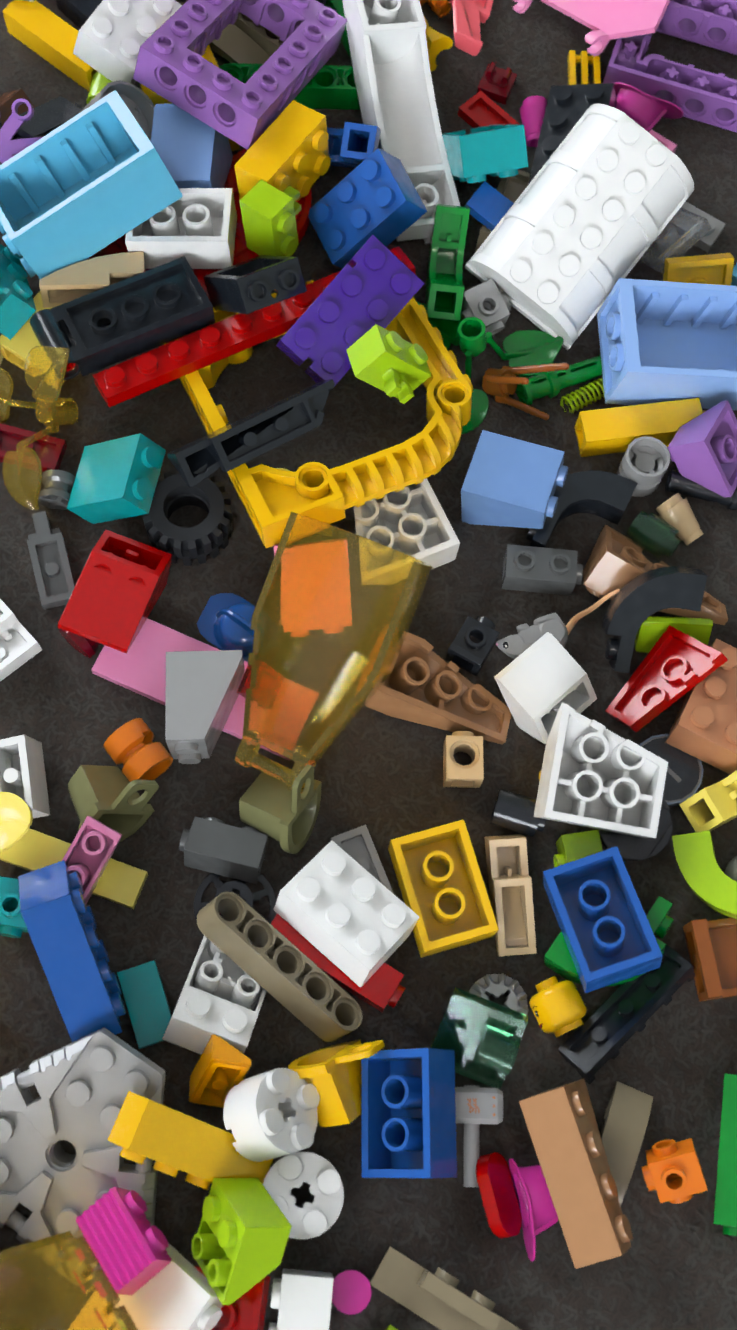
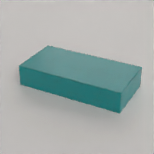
(146, 1002)

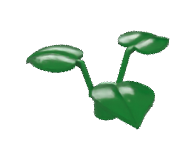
(520, 348)

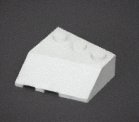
(409, 523)
(599, 778)

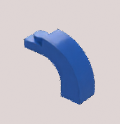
(352, 143)

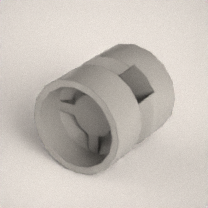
(645, 464)

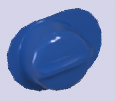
(228, 623)

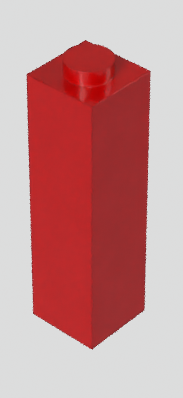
(379, 991)

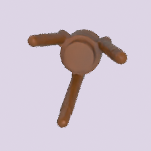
(504, 382)

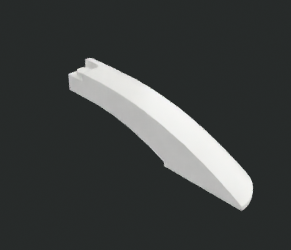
(399, 97)

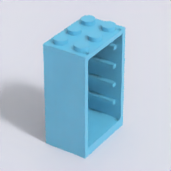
(81, 188)

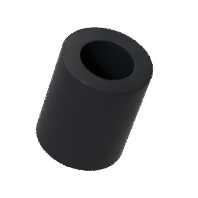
(516, 813)

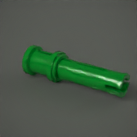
(552, 382)

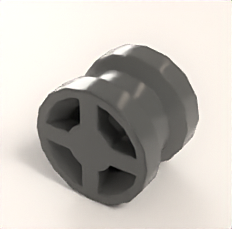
(56, 489)

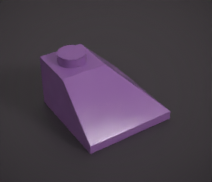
(708, 449)

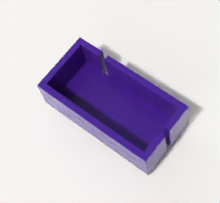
(362, 295)

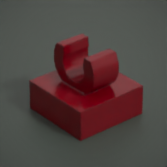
(497, 83)

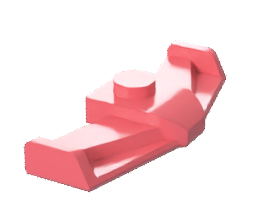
(466, 21)

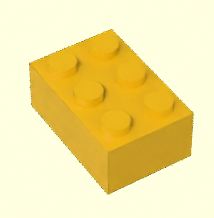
(287, 153)
(443, 888)

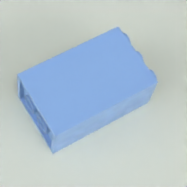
(669, 342)

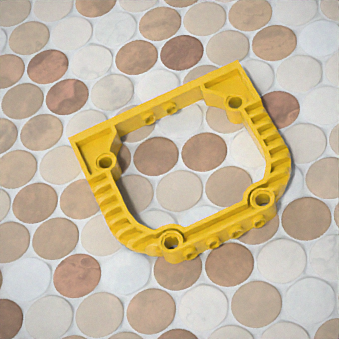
(325, 492)

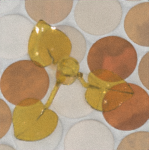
(45, 375)

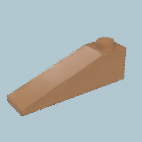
(619, 560)
(436, 695)

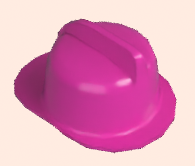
(644, 108)
(534, 1203)

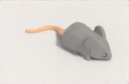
(552, 623)

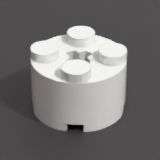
(271, 1114)
(324, 1183)

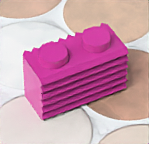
(124, 1240)

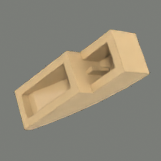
(89, 277)
(511, 894)

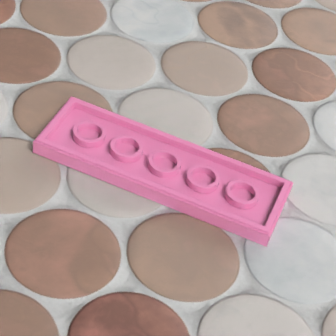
(145, 668)

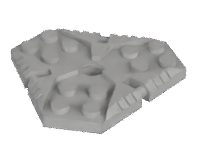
(77, 1103)

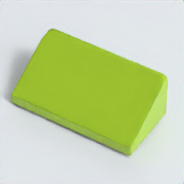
(655, 626)

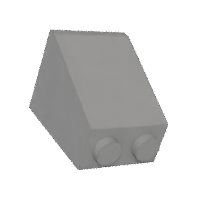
(199, 700)

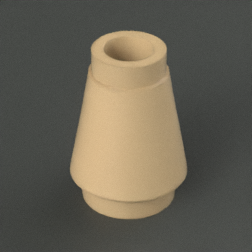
(680, 515)

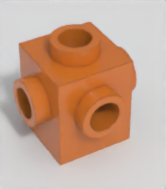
(674, 1171)

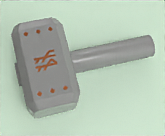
(474, 1108)

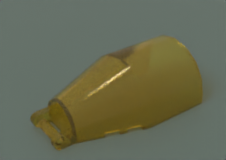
(323, 640)

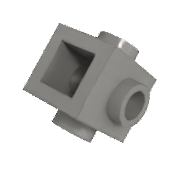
(488, 305)

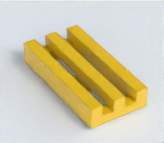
(584, 59)

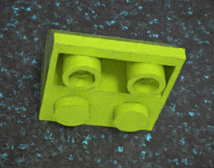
(239, 1236)

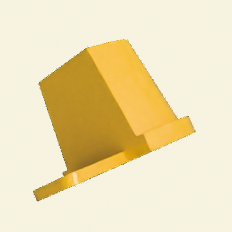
(337, 1078)

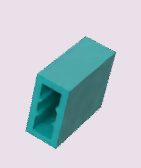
(116, 479)

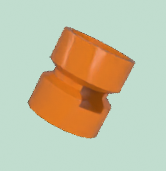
(135, 749)

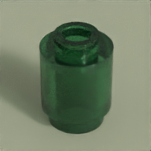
(654, 535)

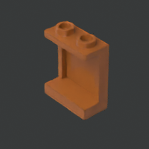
(713, 957)

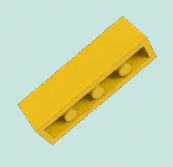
(179, 1143)

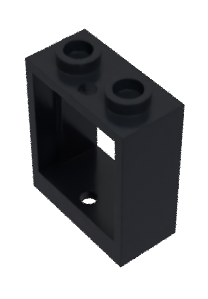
(250, 283)

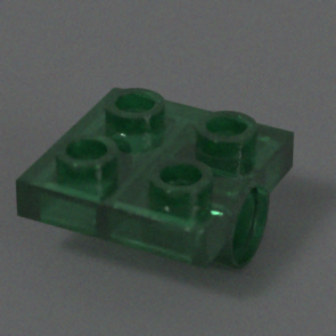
(482, 1037)

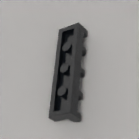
(624, 1015)

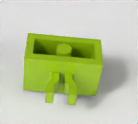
(270, 219)
(389, 363)

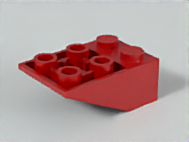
(116, 591)

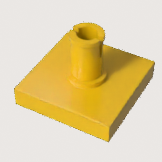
(700, 269)

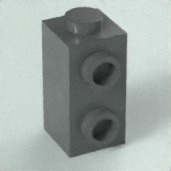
(540, 570)
(224, 849)

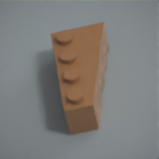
(577, 1173)

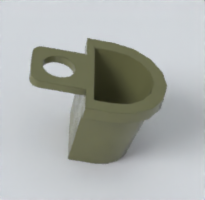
(111, 798)
(283, 812)

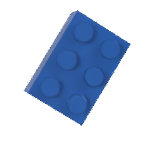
(367, 202)
(601, 919)
(408, 1114)

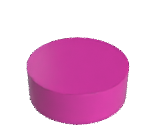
(351, 1291)

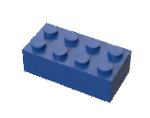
(70, 950)

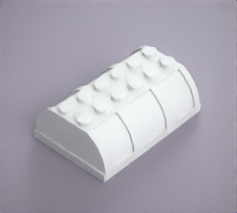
(583, 222)

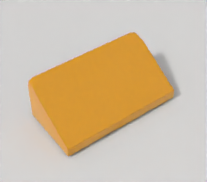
(217, 1072)

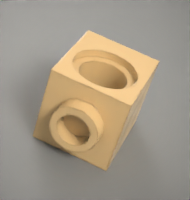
(463, 775)

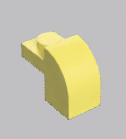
(712, 805)

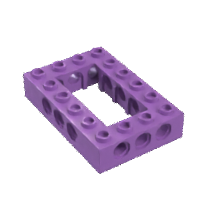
(174, 65)
(698, 93)

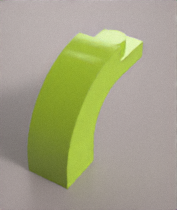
(703, 875)

